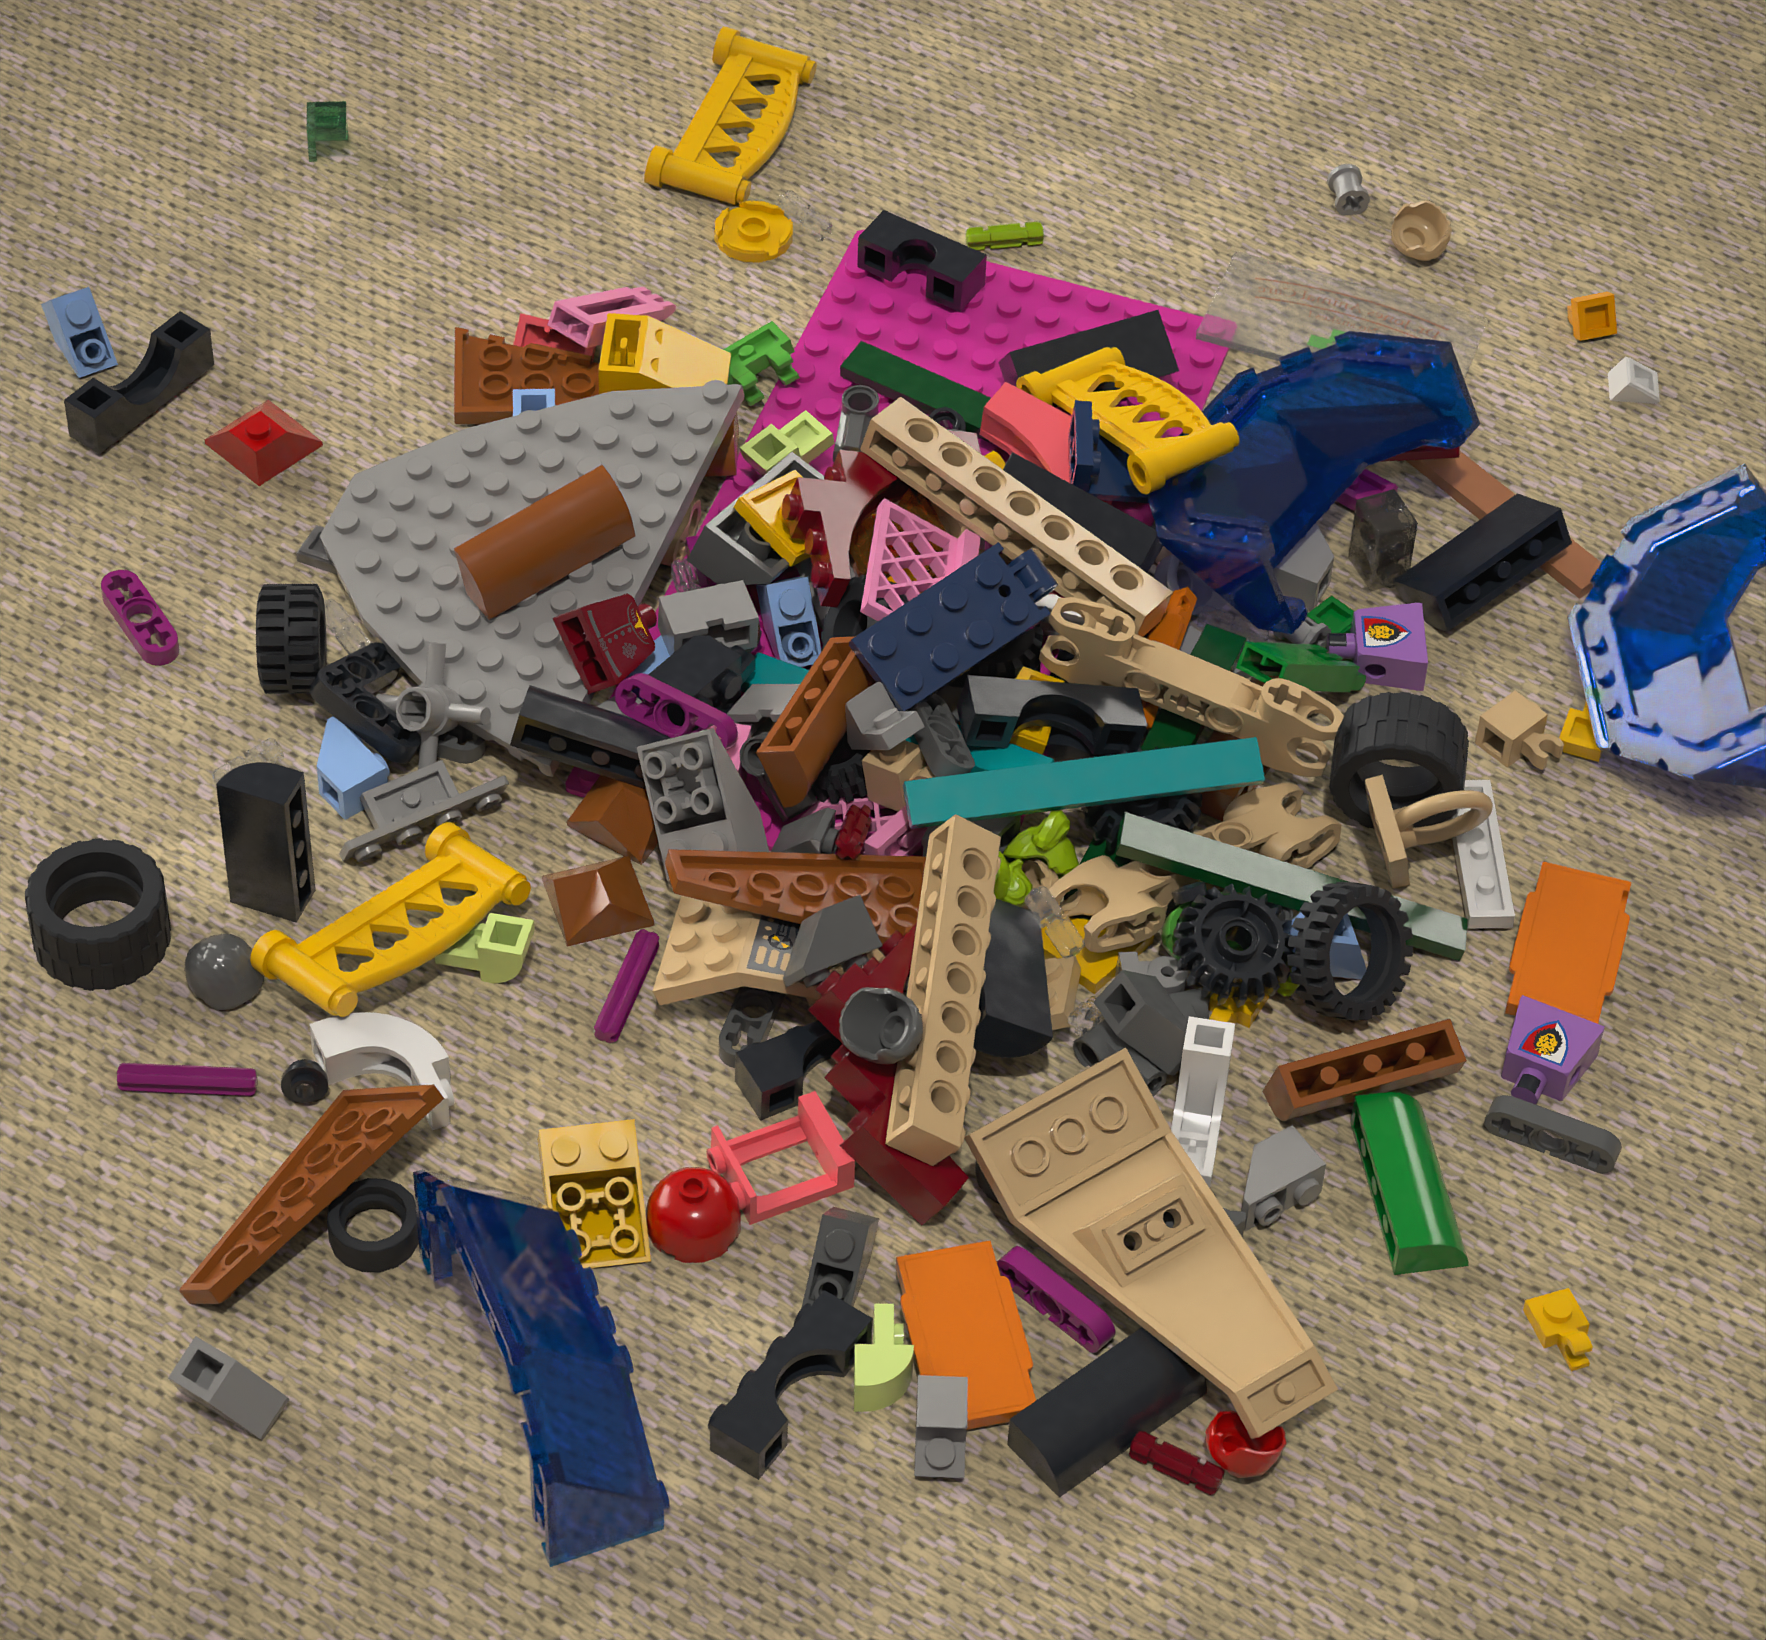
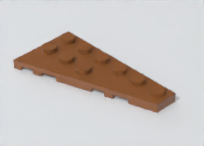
(491, 370)
(802, 883)
(320, 1169)

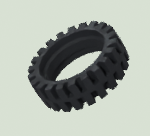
(1314, 945)

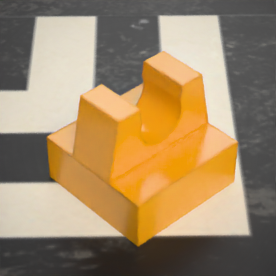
(1593, 316)

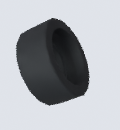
(373, 1255)

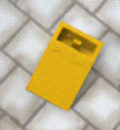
(653, 355)
(597, 1189)

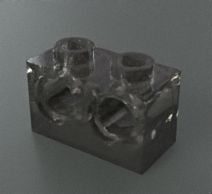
(1382, 539)

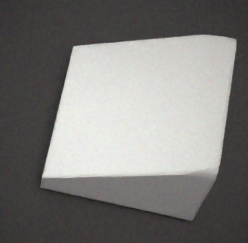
(1633, 383)

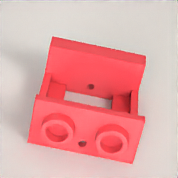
(810, 1125)

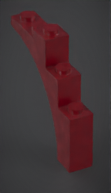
(833, 508)
(869, 1088)

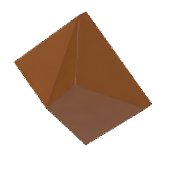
(617, 818)
(597, 900)

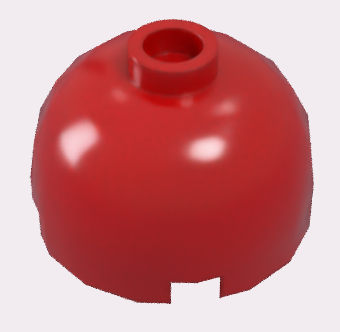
(693, 1215)

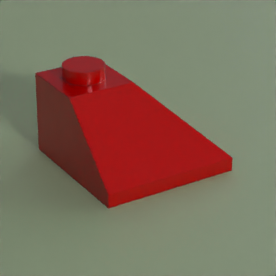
(263, 442)

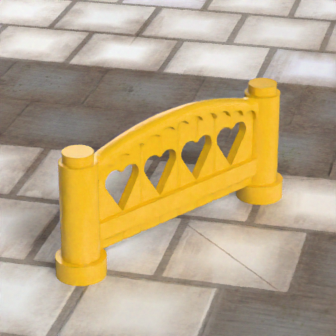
(741, 62)
(1150, 456)
(453, 864)

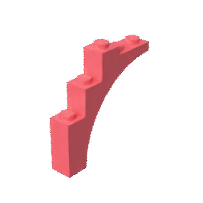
(1029, 429)

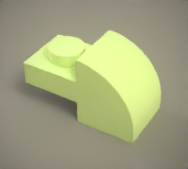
(801, 436)
(492, 948)
(883, 1367)

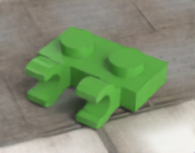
(756, 352)

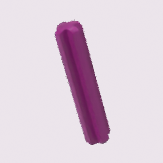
(626, 986)
(187, 1079)

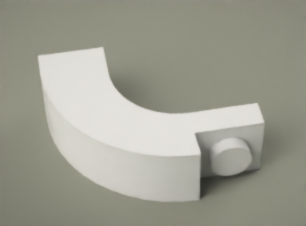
(385, 1046)
(1202, 1090)

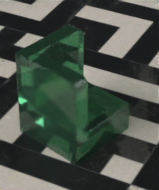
(325, 123)

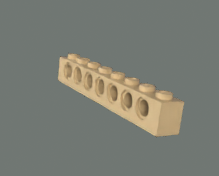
(1010, 513)
(946, 988)

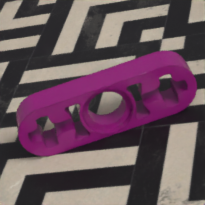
(140, 602)
(656, 715)
(1054, 1295)

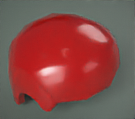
(1237, 1452)

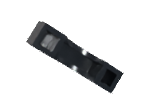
(174, 359)
(1098, 715)
(775, 1069)
(822, 1342)

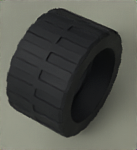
(1398, 729)
(107, 953)

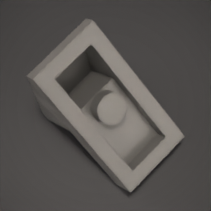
(875, 721)
(941, 1426)

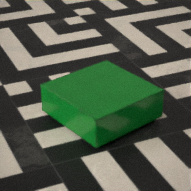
(1333, 614)

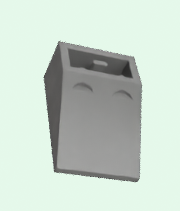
(699, 796)

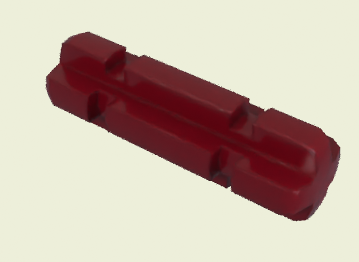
(853, 831)
(1176, 1462)

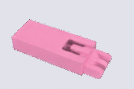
(585, 316)

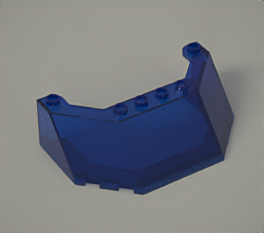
(1301, 445)
(1660, 640)
(559, 1349)

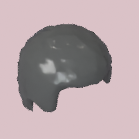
(222, 971)
(880, 1025)

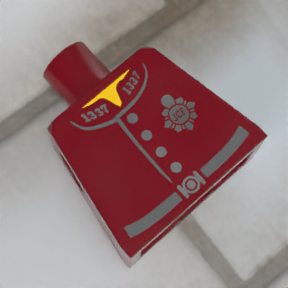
(607, 639)

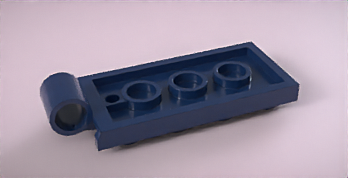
(954, 625)

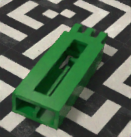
(1300, 664)

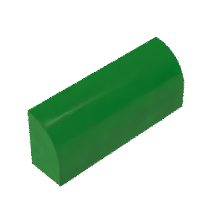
(1406, 1183)

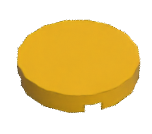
(753, 232)

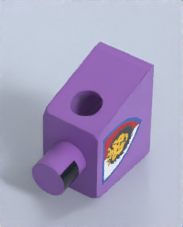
(1386, 645)
(1548, 1050)

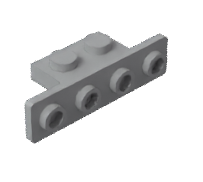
(413, 802)

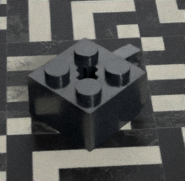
(706, 672)

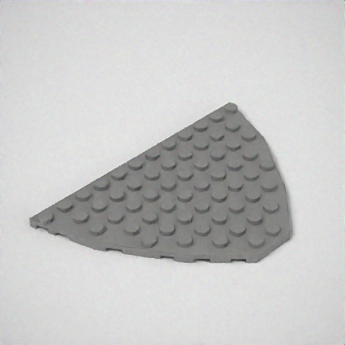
(407, 515)

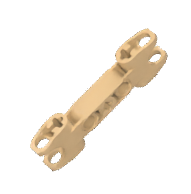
(1188, 686)
(1135, 897)

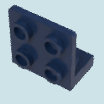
(1096, 462)

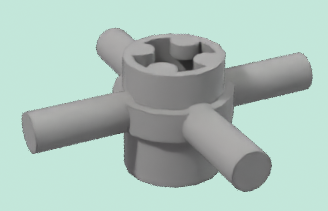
(433, 707)

